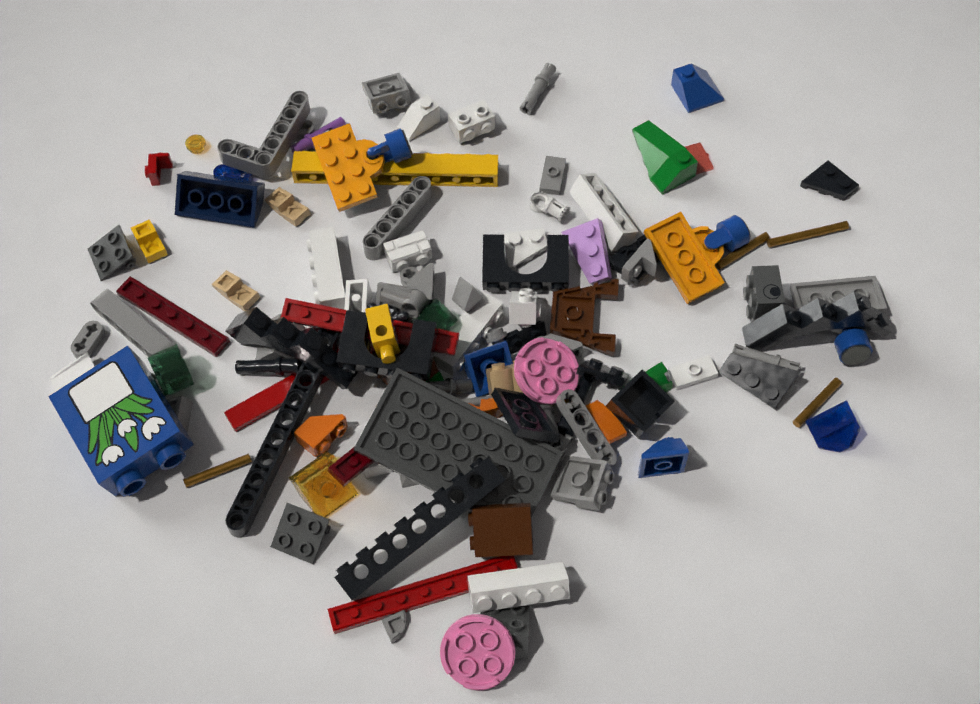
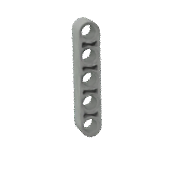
(397, 217)
(129, 323)

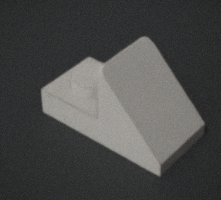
(642, 259)

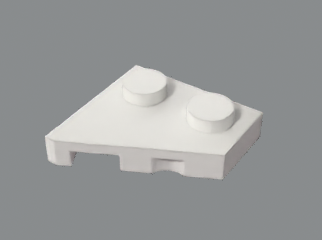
(523, 246)

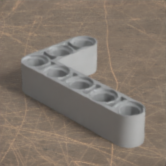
(267, 158)

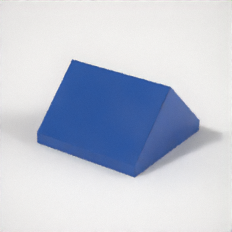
(480, 360)

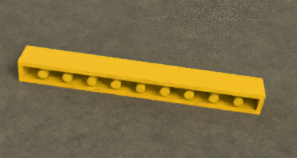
(441, 169)

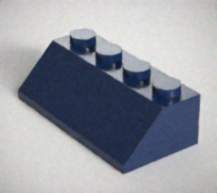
(219, 198)

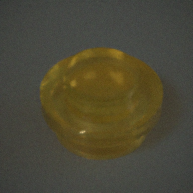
(195, 143)

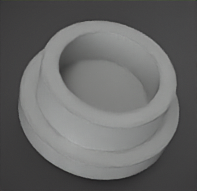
(496, 336)

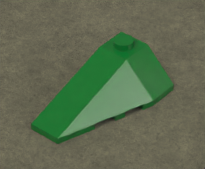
(665, 158)

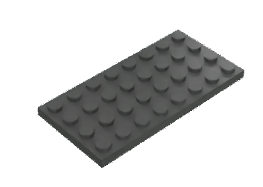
(437, 436)

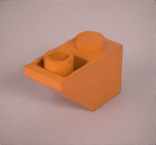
(319, 432)

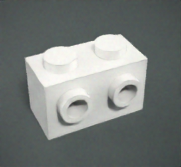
(471, 121)
(524, 307)

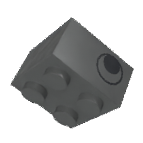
(763, 291)

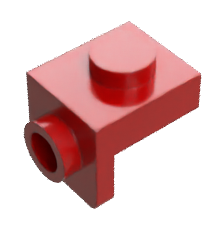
(155, 163)

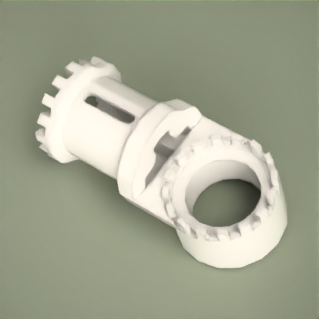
(551, 206)

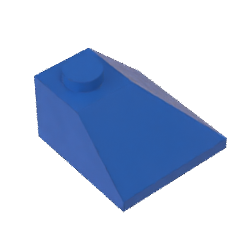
(695, 88)
(664, 458)

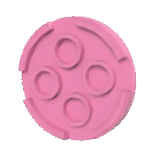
(545, 370)
(477, 652)

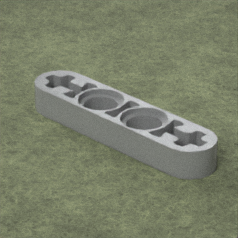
(590, 427)

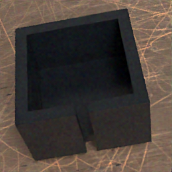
(640, 403)

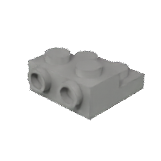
(387, 93)
(583, 482)

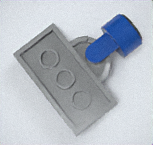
(851, 344)

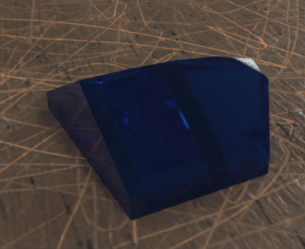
(835, 428)

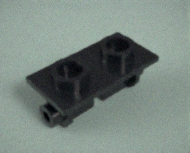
(517, 339)

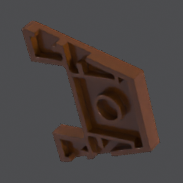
(574, 315)

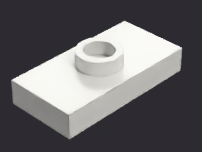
(693, 372)

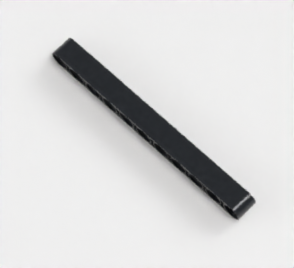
(277, 452)

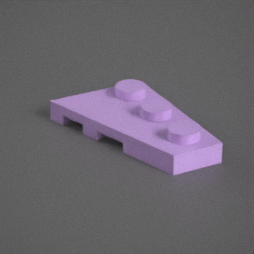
(590, 250)

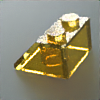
(319, 488)

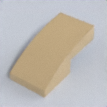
(287, 207)
(235, 291)

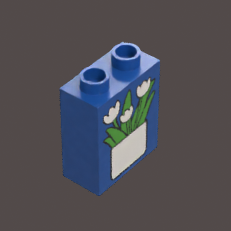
(121, 423)

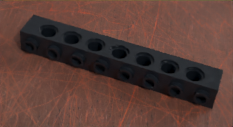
(346, 573)

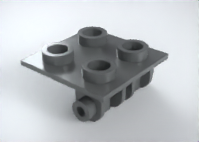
(111, 253)
(300, 533)

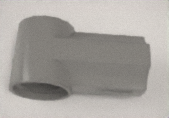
(411, 302)

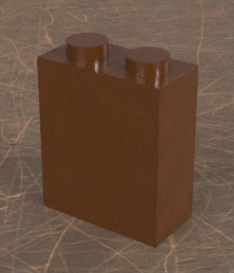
(501, 530)

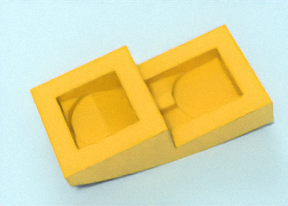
(149, 241)

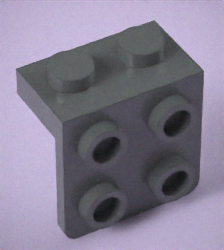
(517, 622)

